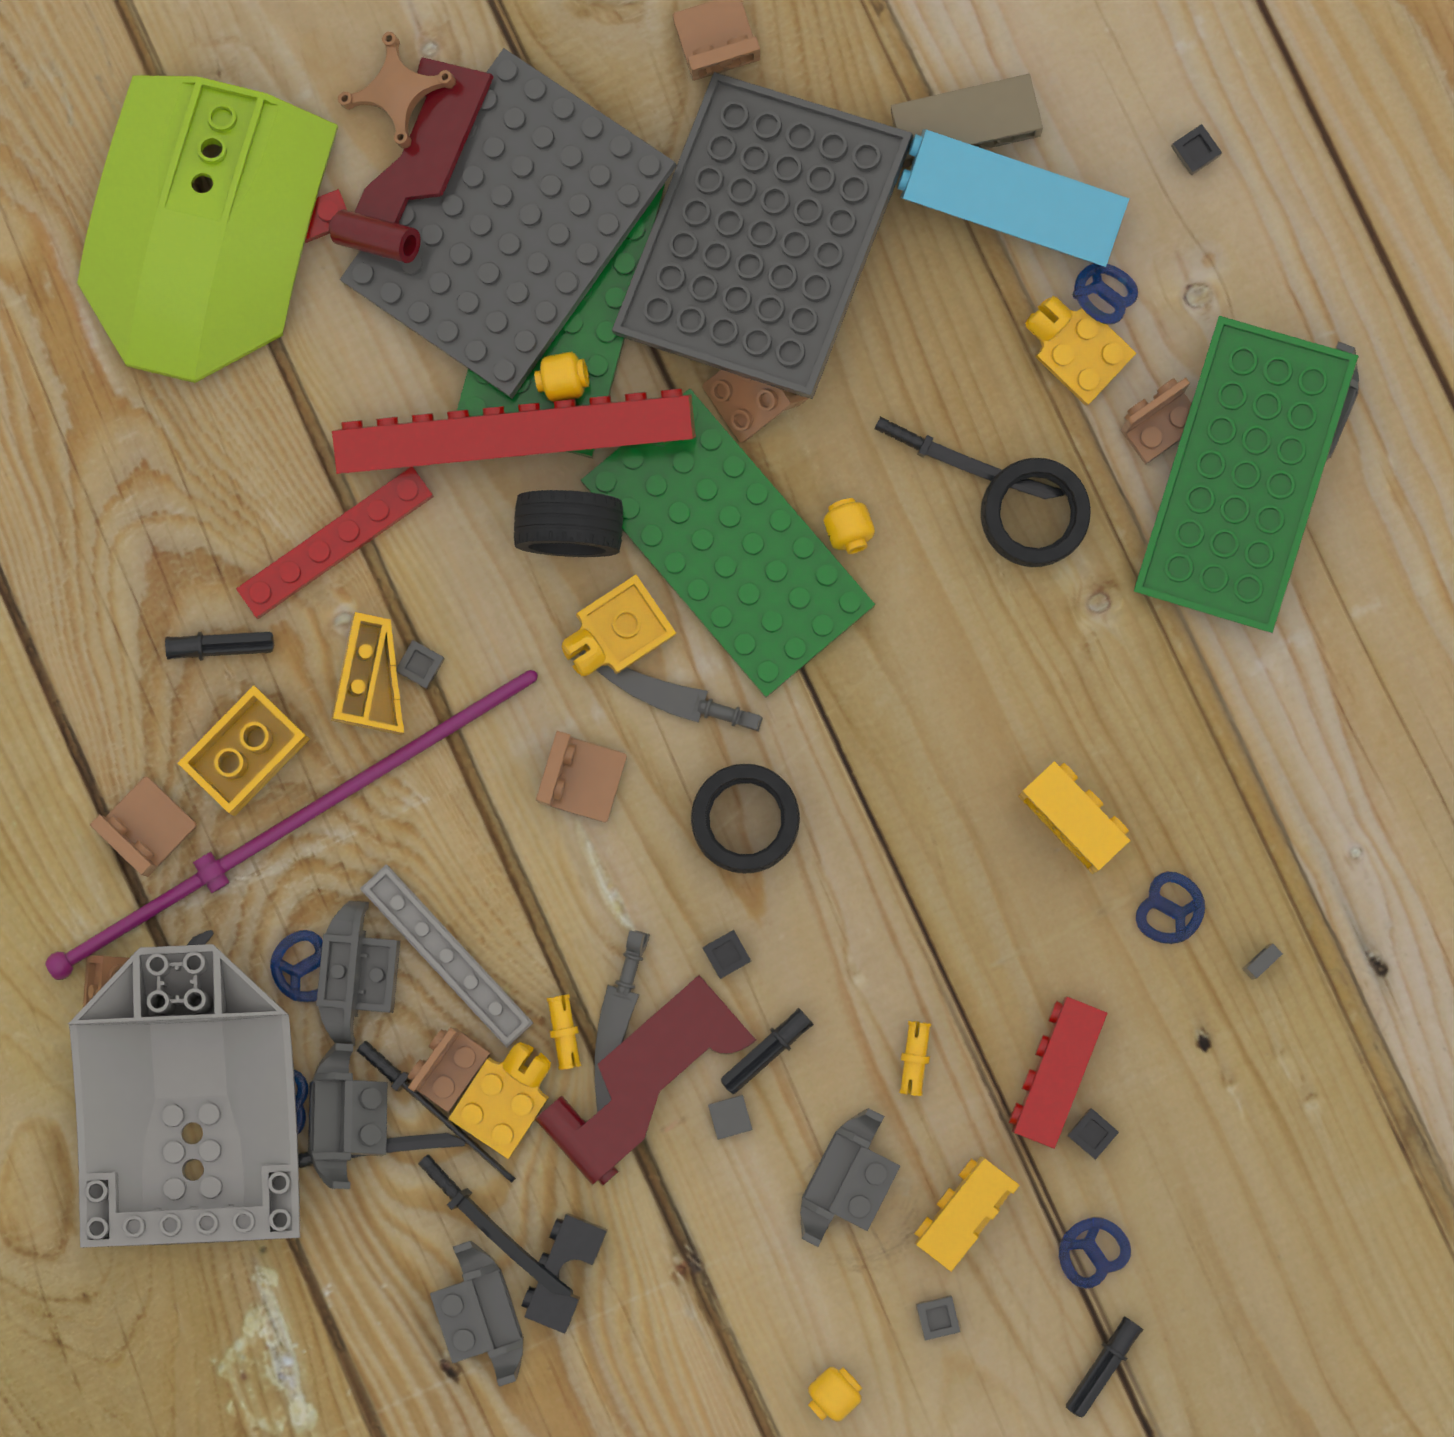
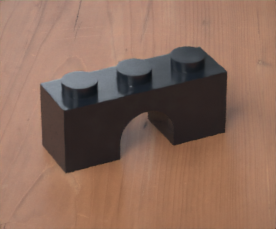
(573, 1241)

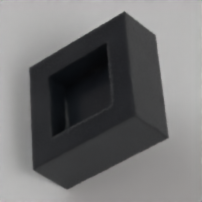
(1196, 149)
(726, 954)
(1092, 1133)

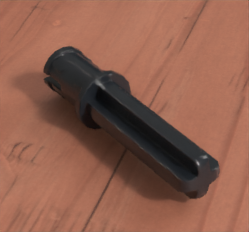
(218, 645)
(766, 1051)
(1104, 1366)

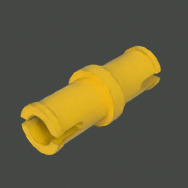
(564, 1032)
(915, 1058)

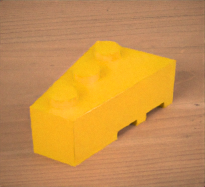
(368, 678)
(964, 1212)

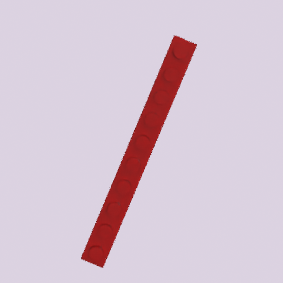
(513, 433)

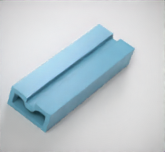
(1012, 197)

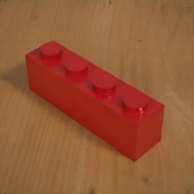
(1059, 1071)

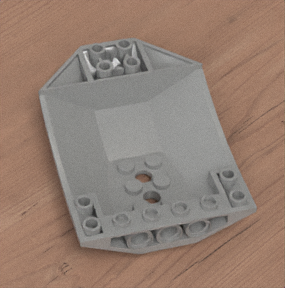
(173, 1046)

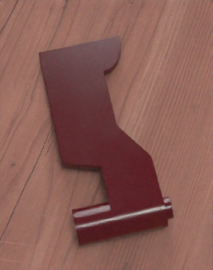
(419, 171)
(637, 1074)

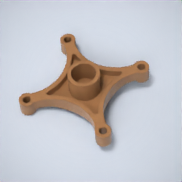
(397, 90)

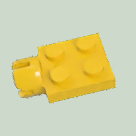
(1078, 348)
(617, 629)
(503, 1099)

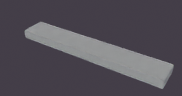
(446, 956)

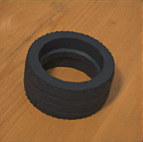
(1078, 503)
(568, 523)
(714, 787)

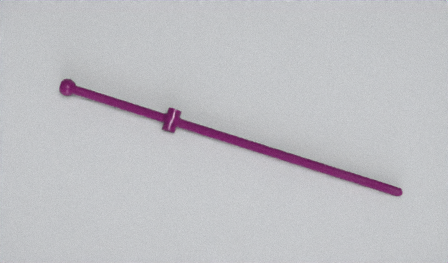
(212, 871)

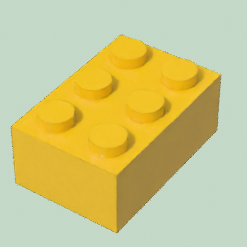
(243, 751)
(1075, 816)

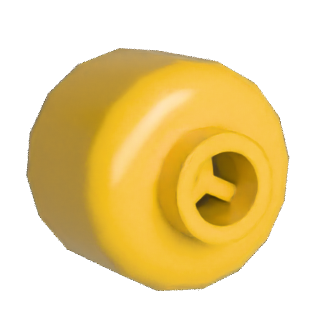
(562, 376)
(849, 525)
(834, 1394)

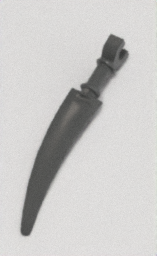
(678, 699)
(617, 1010)

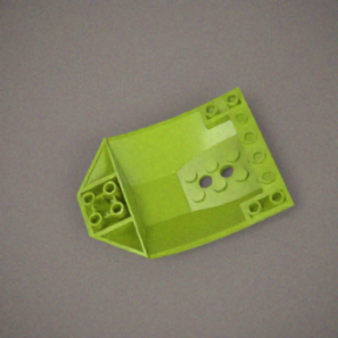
(188, 273)

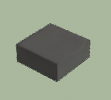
(420, 664)
(1262, 961)
(730, 1117)
(938, 1317)

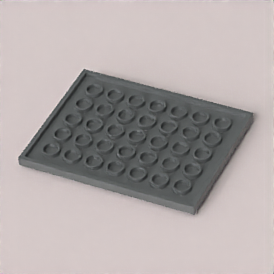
(519, 229)
(763, 235)

